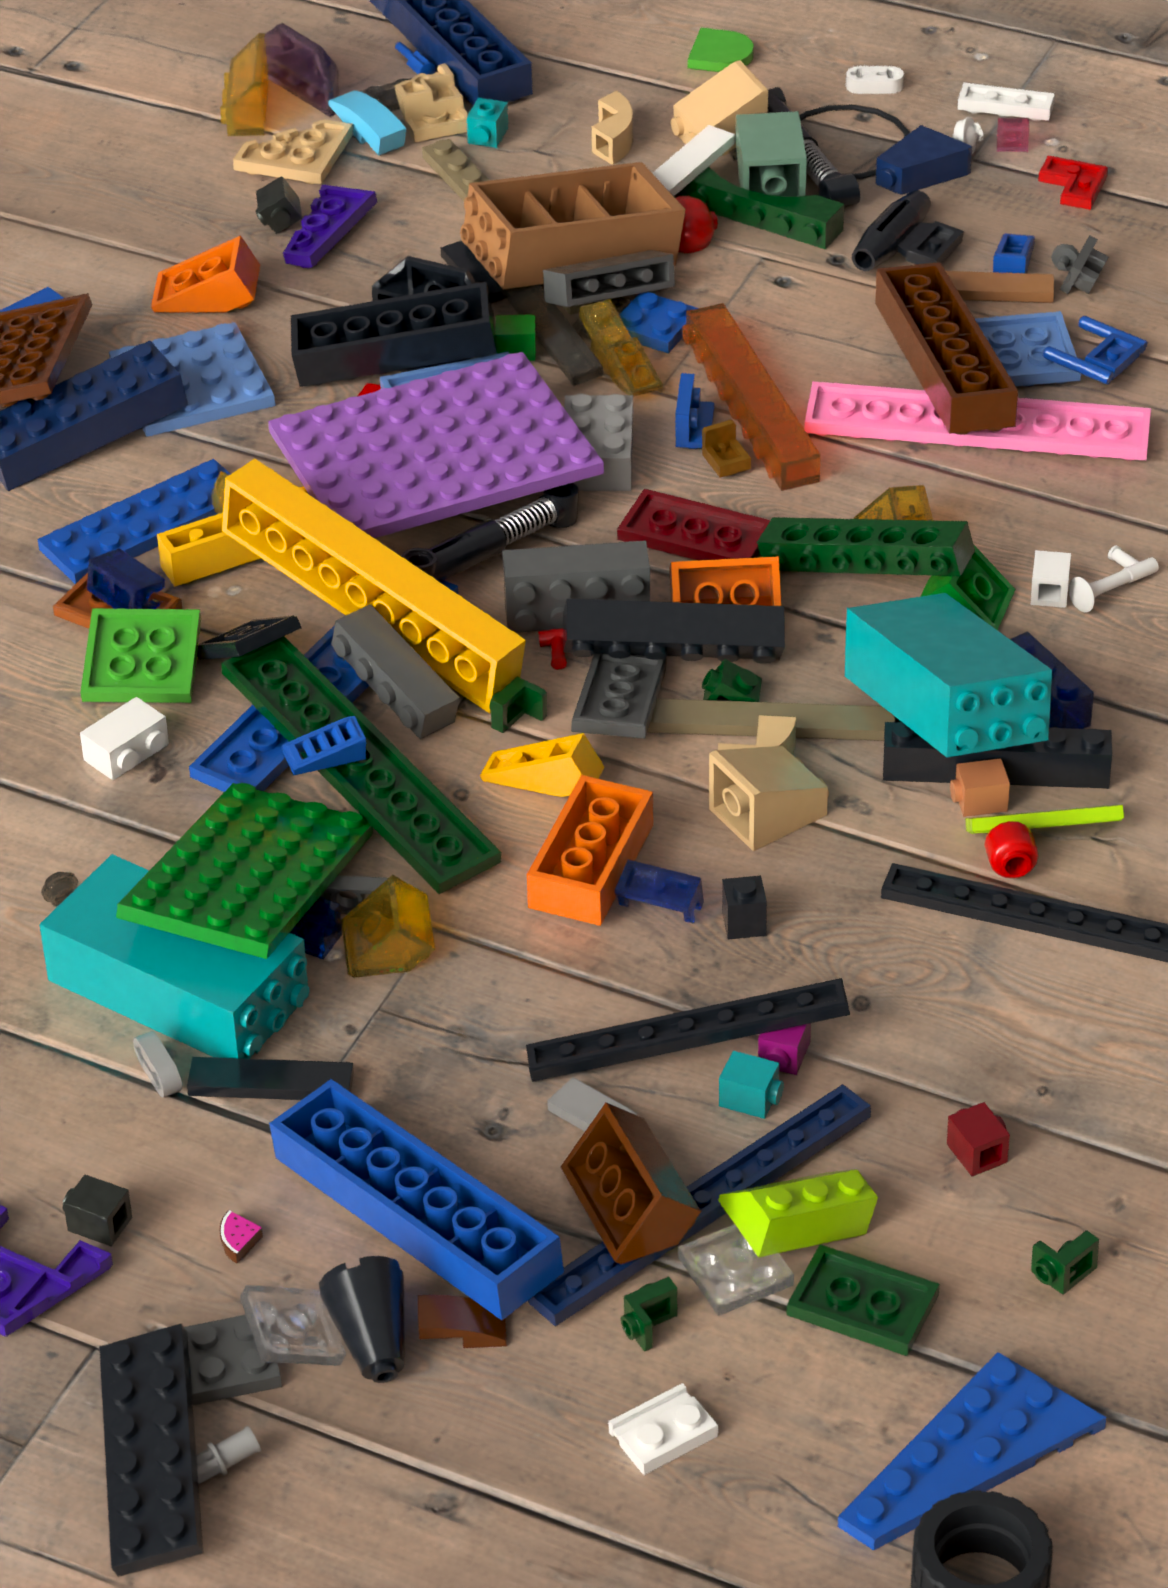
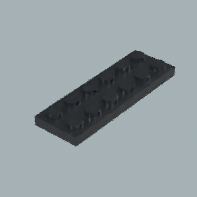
(150, 1450)

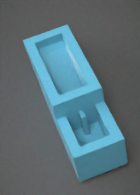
(370, 121)

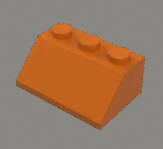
(726, 581)

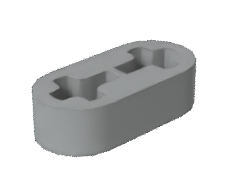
(157, 1064)

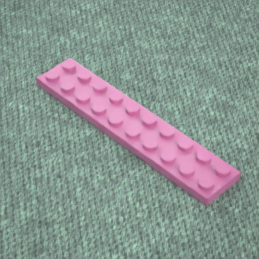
(1040, 424)

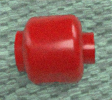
(1011, 849)

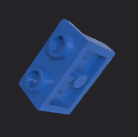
(691, 414)

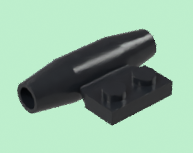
(903, 231)

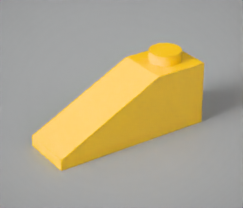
(544, 766)

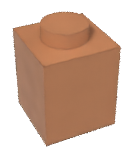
(981, 787)

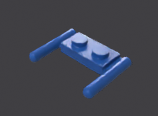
(1107, 359)

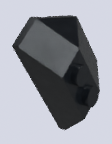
(419, 276)

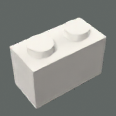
(124, 738)

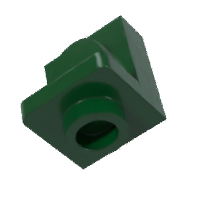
(1068, 1265)

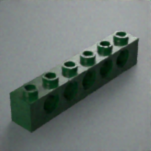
(868, 546)

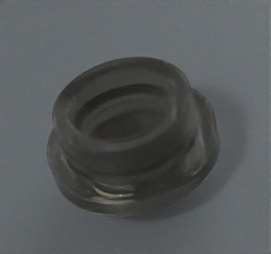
(59, 887)

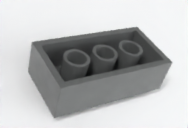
(543, 578)

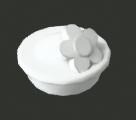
(968, 132)

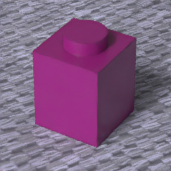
(786, 1047)

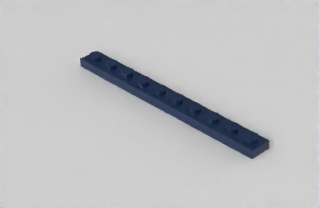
(752, 1167)

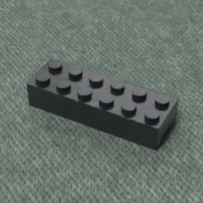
(392, 334)

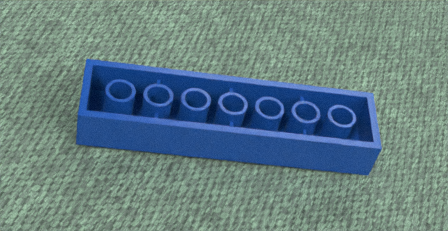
(417, 1199)

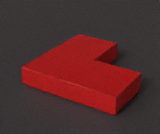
(1080, 180)

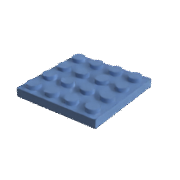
(216, 375)

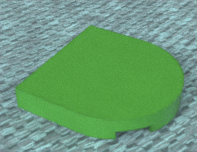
(718, 49)

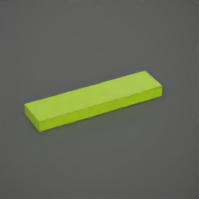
(1048, 818)

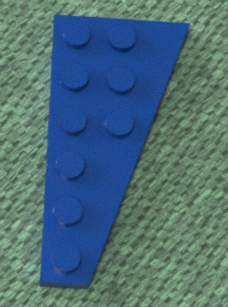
(974, 1443)

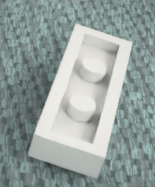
(1006, 101)

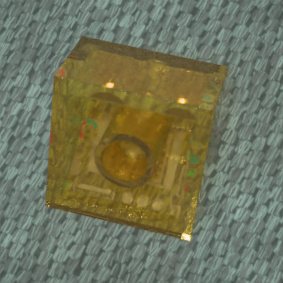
(388, 930)

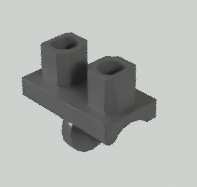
(1082, 266)

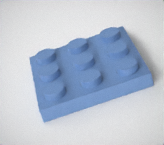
(1021, 343)

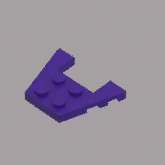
(33, 1288)

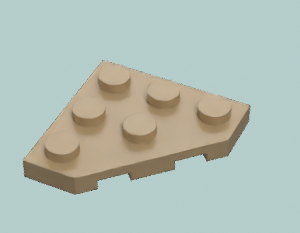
(296, 154)

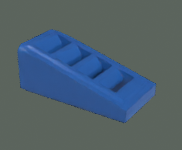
(1013, 253)
(345, 736)

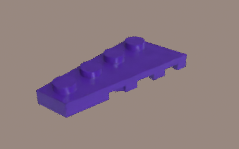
(329, 221)

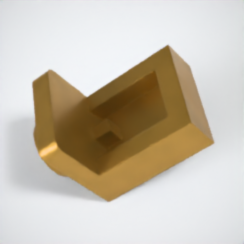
(723, 450)

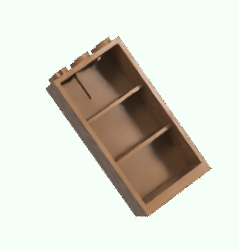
(567, 220)

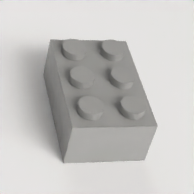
(609, 429)

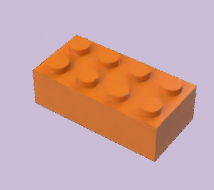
(588, 849)

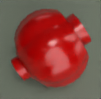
(697, 225)

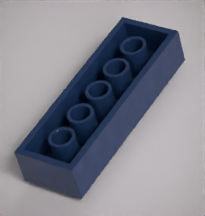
(87, 413)

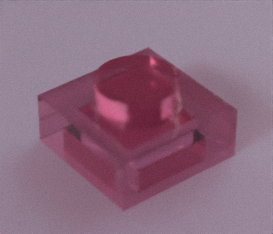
(1012, 135)

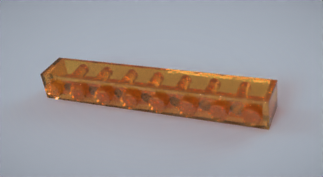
(752, 397)

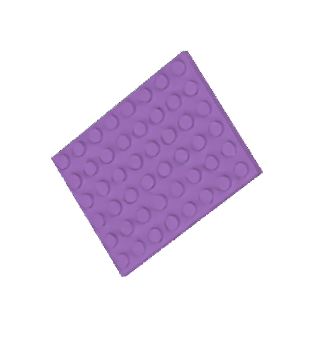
(436, 446)

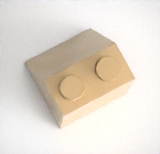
(719, 101)
(764, 793)

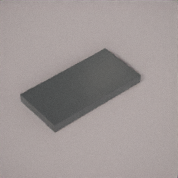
(619, 696)

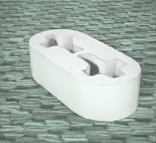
(874, 79)

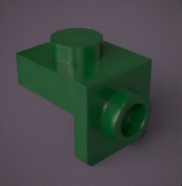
(732, 683)
(516, 700)
(648, 1308)

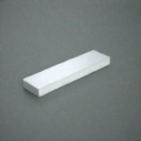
(694, 158)

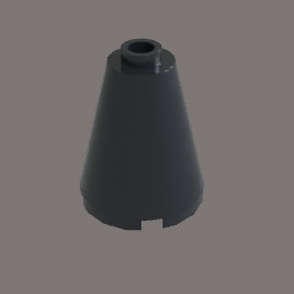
(369, 1314)

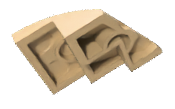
(432, 105)

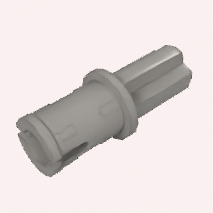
(226, 1454)

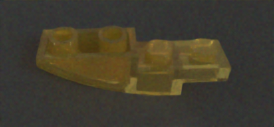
(618, 352)

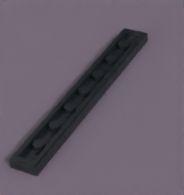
(1027, 912)
(687, 1029)

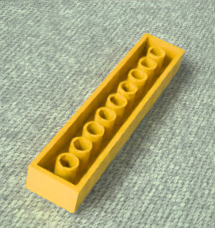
(356, 570)

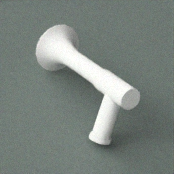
(1084, 593)

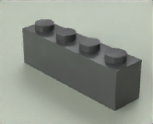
(609, 278)
(395, 671)

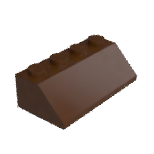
(629, 1186)

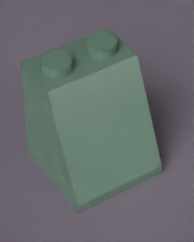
(771, 153)

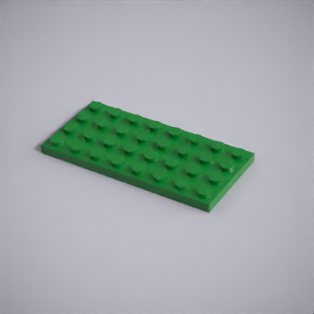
(246, 870)

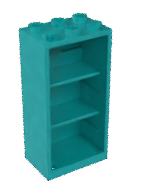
(948, 674)
(169, 982)

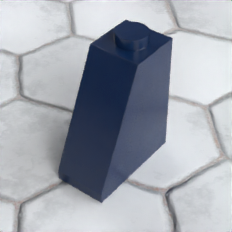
(922, 161)

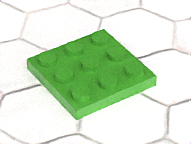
(141, 655)

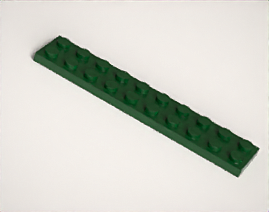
(384, 786)

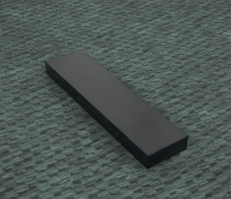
(264, 1077)

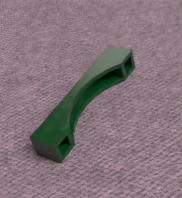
(800, 218)

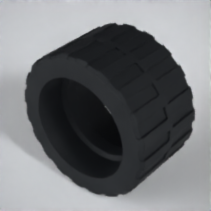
(981, 1524)

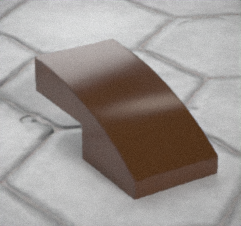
(459, 1317)

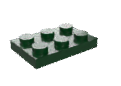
(863, 1300)

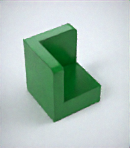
(516, 335)

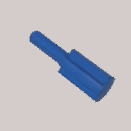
(416, 60)

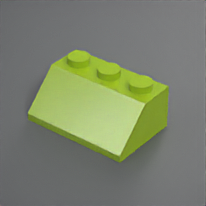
(802, 1211)

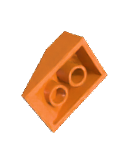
(209, 281)

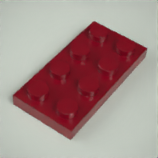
(691, 528)

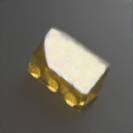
(246, 90)

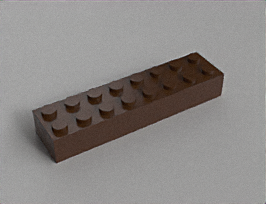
(946, 348)

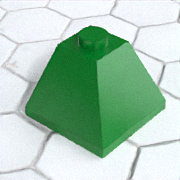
(978, 589)

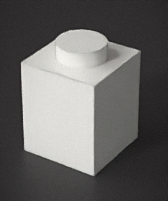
(1050, 579)

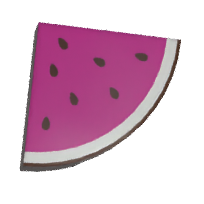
(238, 1235)

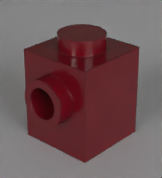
(978, 1138)

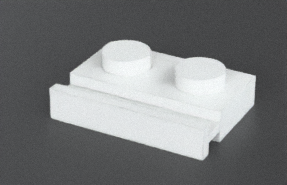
(663, 1429)

